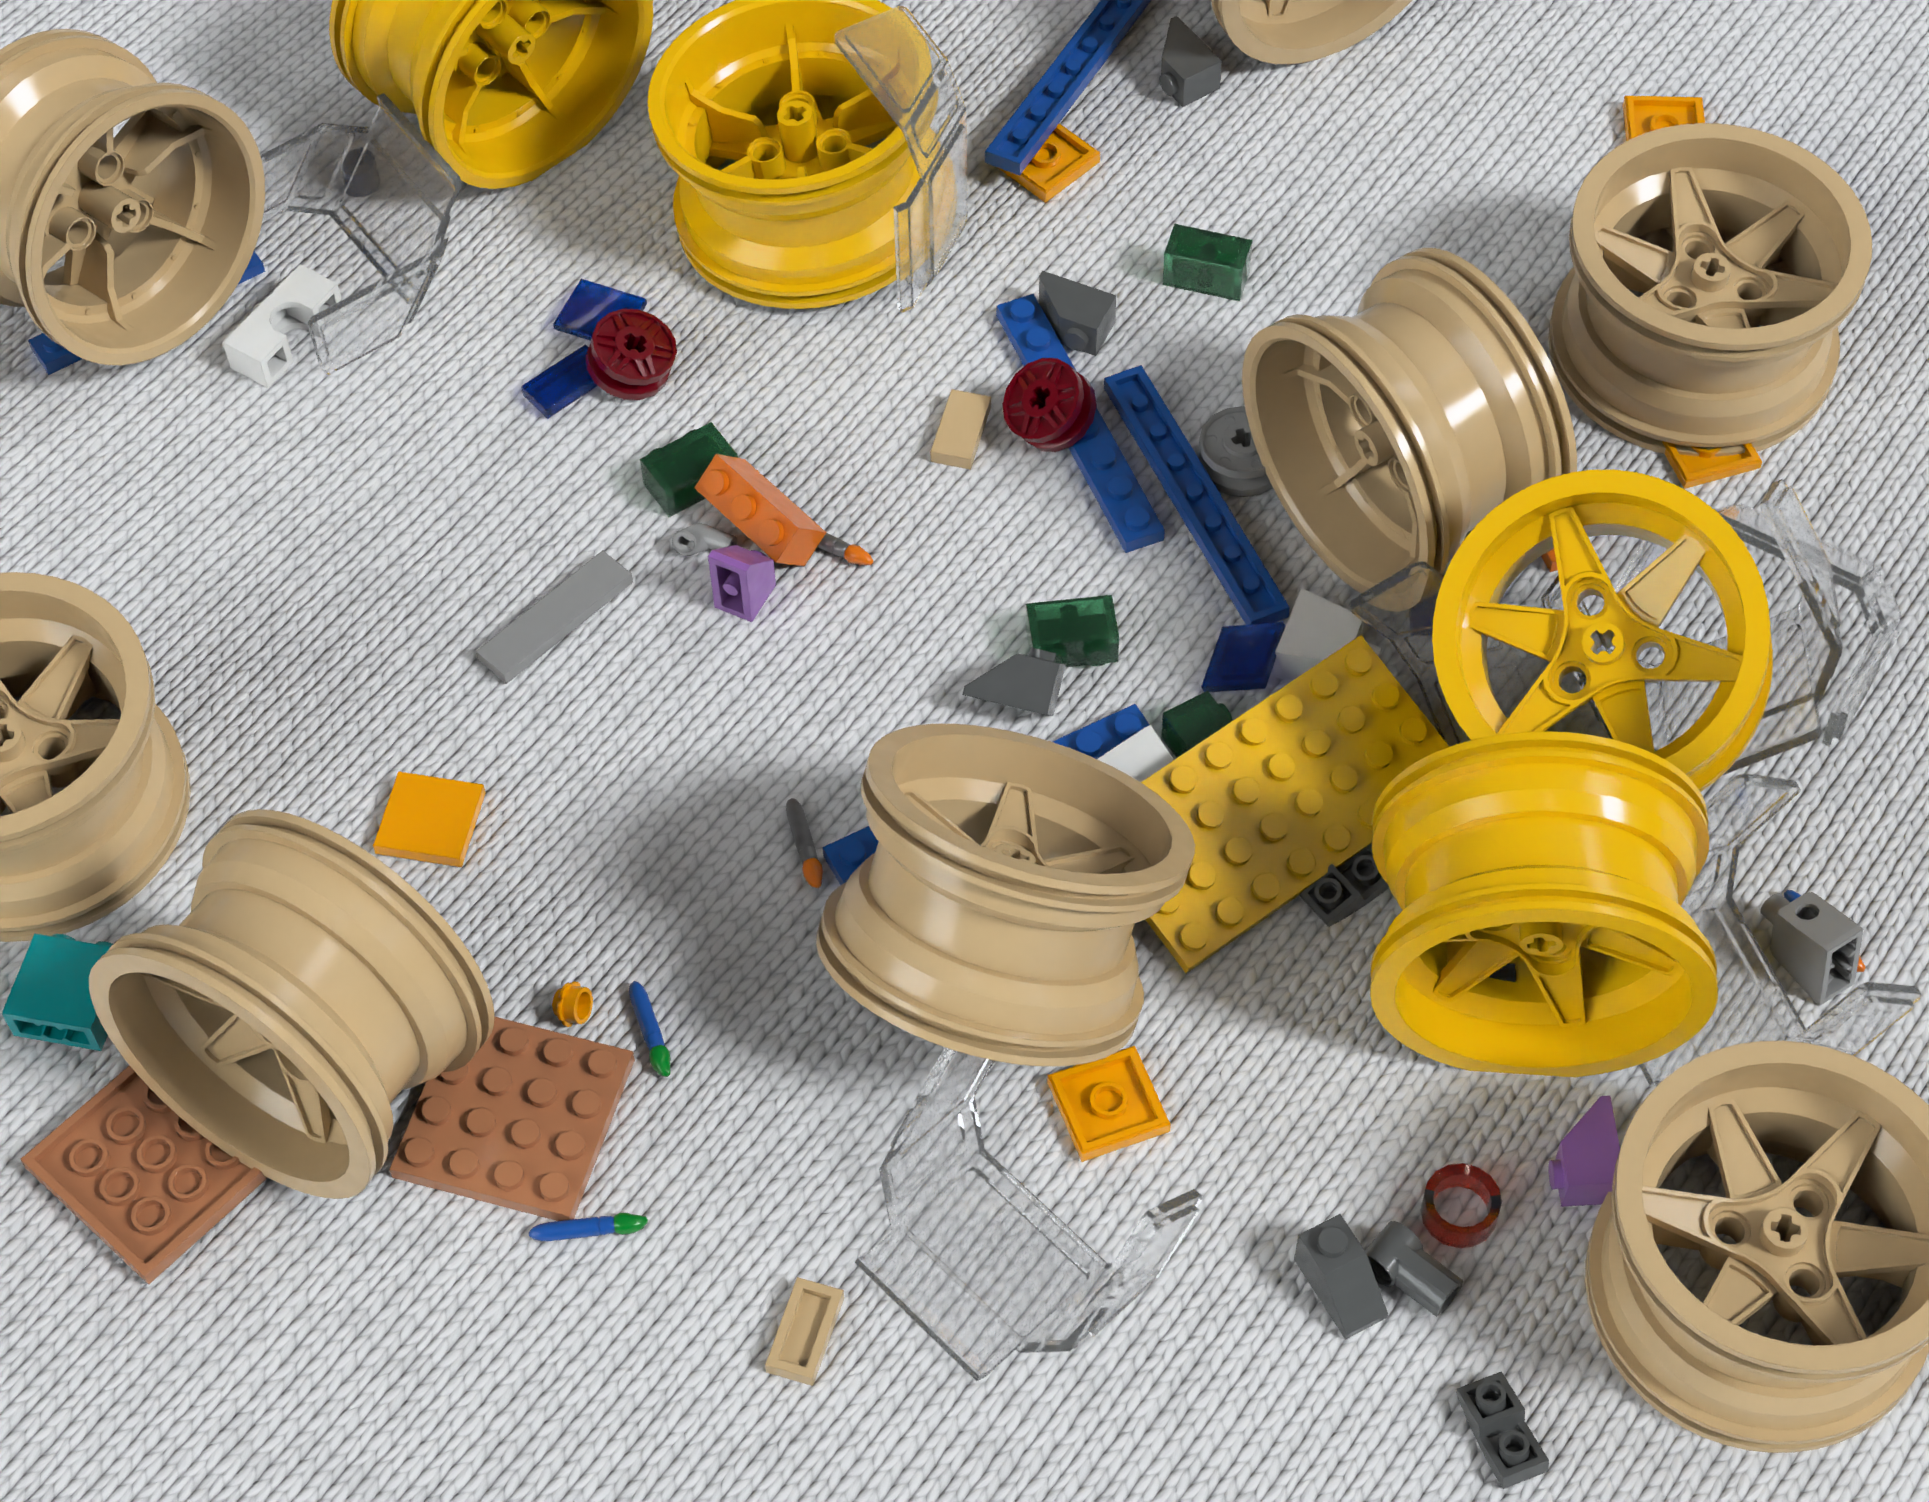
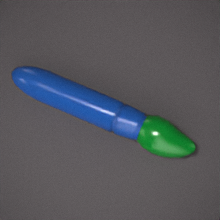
(658, 1053)
(587, 1227)

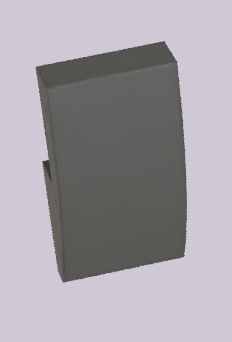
(1345, 888)
(1501, 1430)

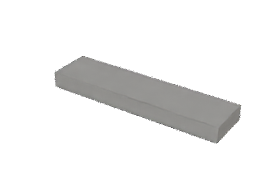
(554, 616)

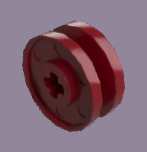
(631, 354)
(1049, 404)

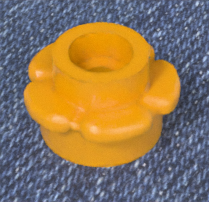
(572, 1004)

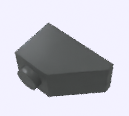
(1188, 65)
(1077, 312)
(1022, 682)
(1340, 1275)

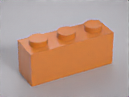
(760, 510)

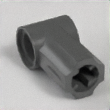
(1400, 1260)

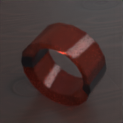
(1466, 1177)

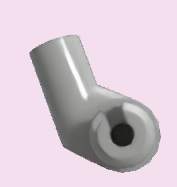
(701, 538)

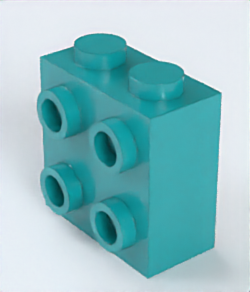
(53, 993)

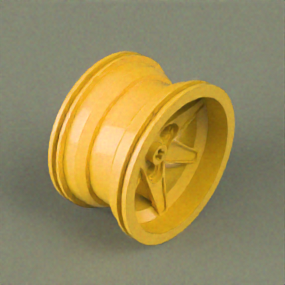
(496, 80)
(806, 202)
(1561, 517)
(1550, 861)

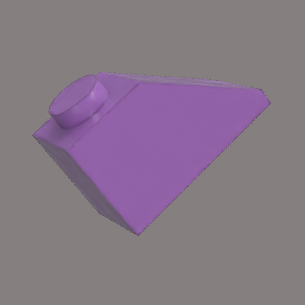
(741, 580)
(1587, 1158)

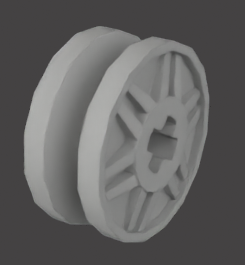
(1231, 455)

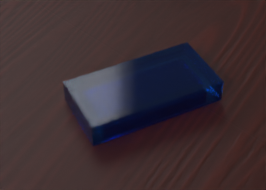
(560, 384)

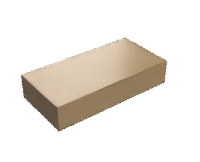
(960, 429)
(804, 1331)

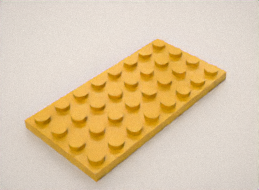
(1285, 795)

